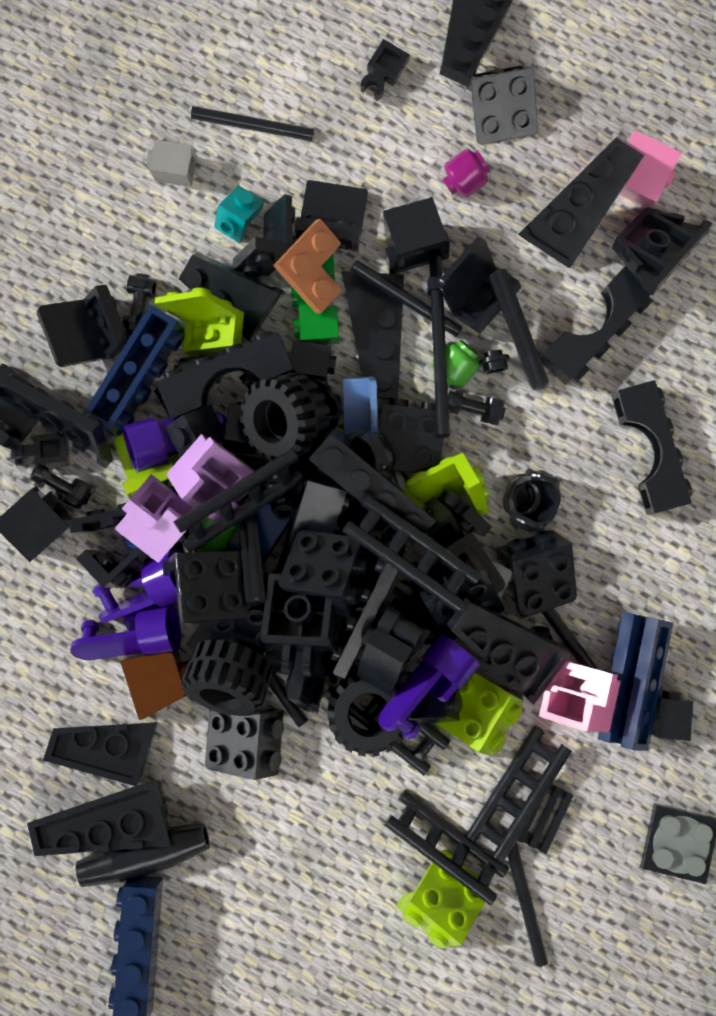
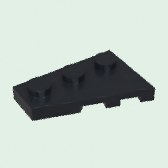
(103, 750)

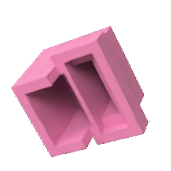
(652, 173)
(581, 698)

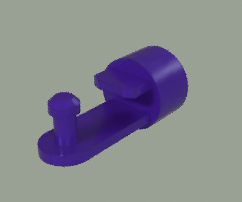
(150, 443)
(158, 590)
(149, 632)
(441, 672)

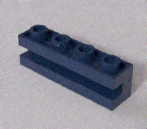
(640, 668)

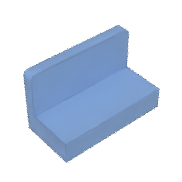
(359, 404)

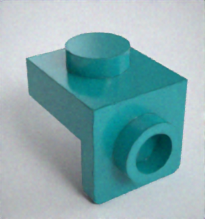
(237, 213)

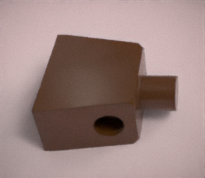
(154, 681)

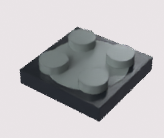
(679, 843)

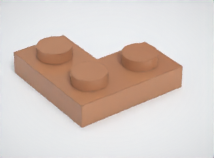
(303, 264)

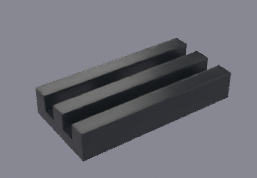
(555, 823)

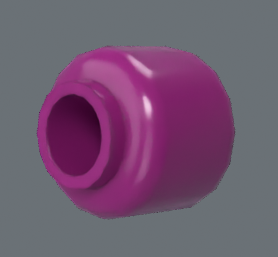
(466, 173)

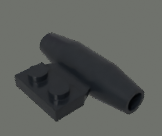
(129, 864)

